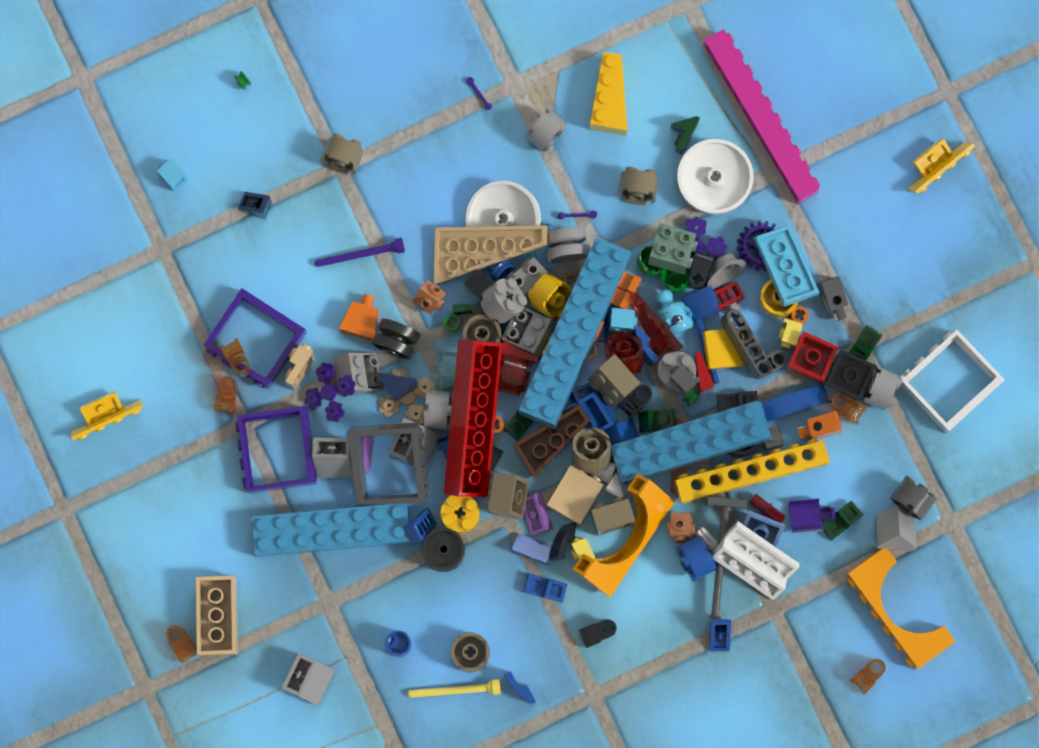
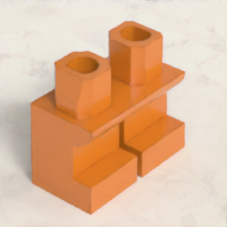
(628, 285)

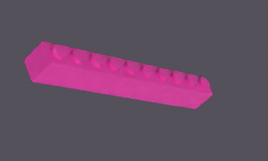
(761, 116)

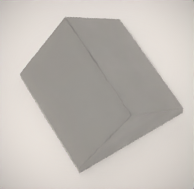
(896, 529)

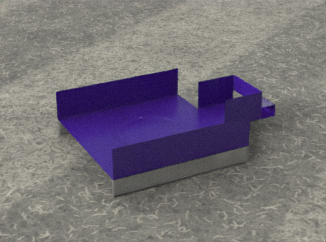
(808, 517)

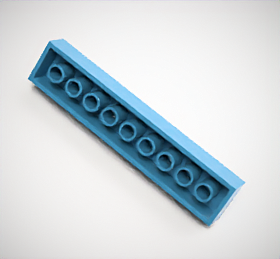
(575, 333)

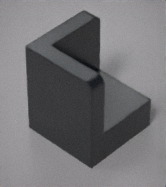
(477, 283)

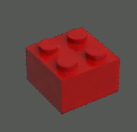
(812, 358)

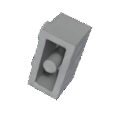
(527, 275)

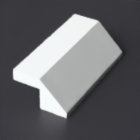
(755, 560)

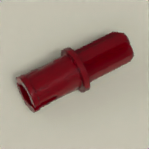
(767, 509)

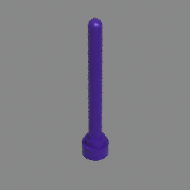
(395, 246)

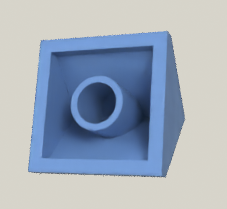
(764, 527)

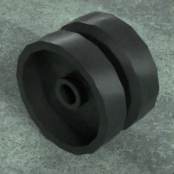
(396, 339)
(443, 561)

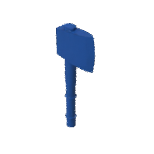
(702, 304)

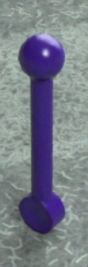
(470, 81)
(593, 214)

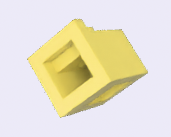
(790, 334)
(580, 547)

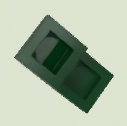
(461, 309)
(866, 342)
(518, 426)
(844, 519)

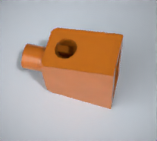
(361, 319)
(830, 426)

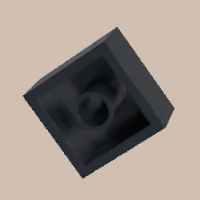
(850, 374)

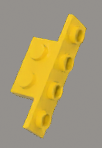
(936, 161)
(102, 412)

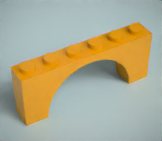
(651, 509)
(917, 647)

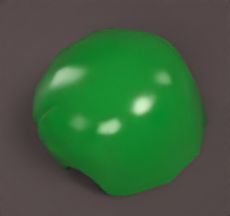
(642, 262)
(674, 281)

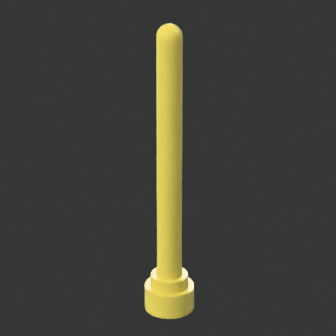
(492, 687)

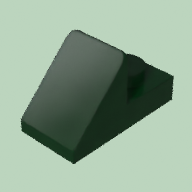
(686, 128)
(656, 420)

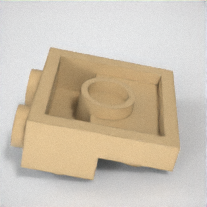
(301, 361)

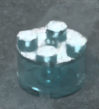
(445, 370)

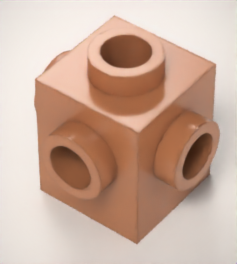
(429, 297)
(681, 527)

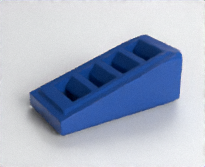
(414, 529)

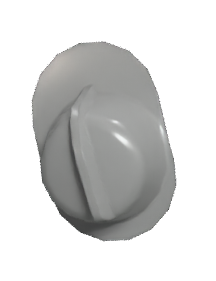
(725, 270)

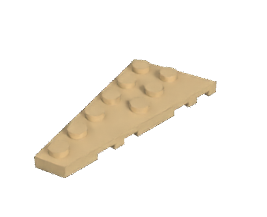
(472, 248)

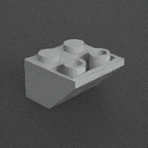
(529, 332)
(362, 369)
(402, 445)
(332, 457)
(308, 679)

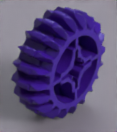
(744, 242)

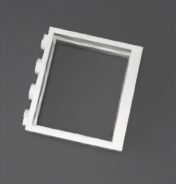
(921, 363)

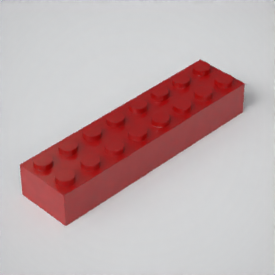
(472, 418)

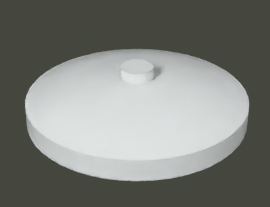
(715, 176)
(503, 205)

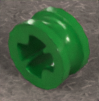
(242, 80)
(447, 320)
(691, 397)

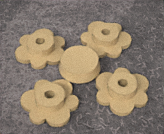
(407, 399)

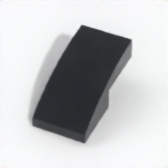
(729, 401)
(565, 535)

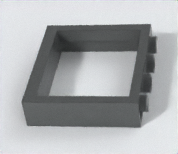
(358, 468)

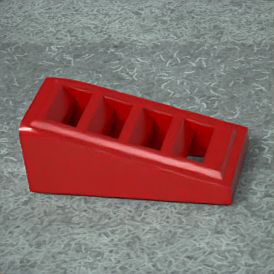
(736, 289)
(509, 349)
(705, 383)

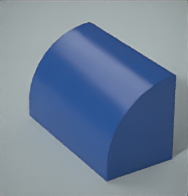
(597, 410)

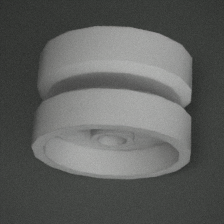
(566, 245)

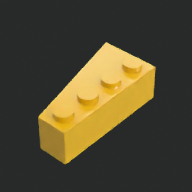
(609, 101)

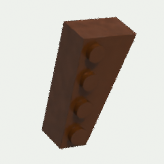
(547, 443)

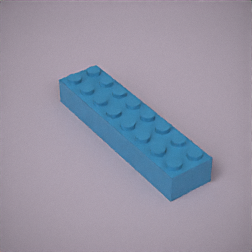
(691, 442)
(330, 530)

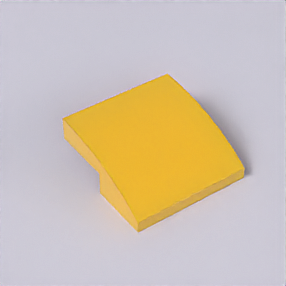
(720, 350)

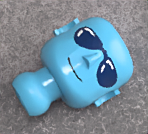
(674, 314)

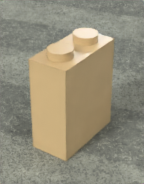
(575, 495)

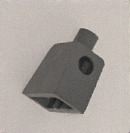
(833, 288)

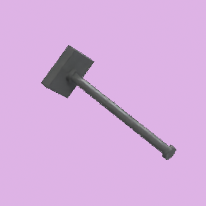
(725, 506)

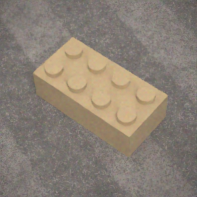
(216, 616)

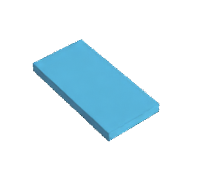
(786, 265)

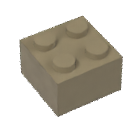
(613, 381)
(508, 495)
(612, 516)

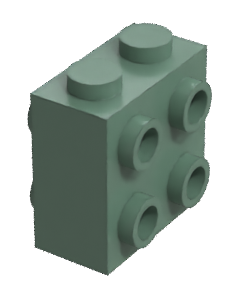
(673, 249)

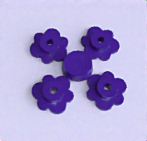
(709, 247)
(329, 391)

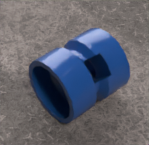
(398, 643)

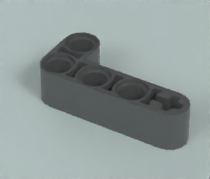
(752, 343)

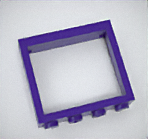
(299, 332)
(243, 446)

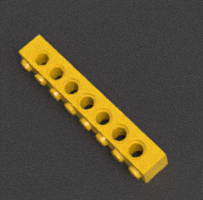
(818, 458)

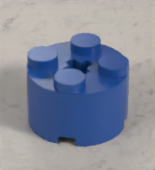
(695, 558)

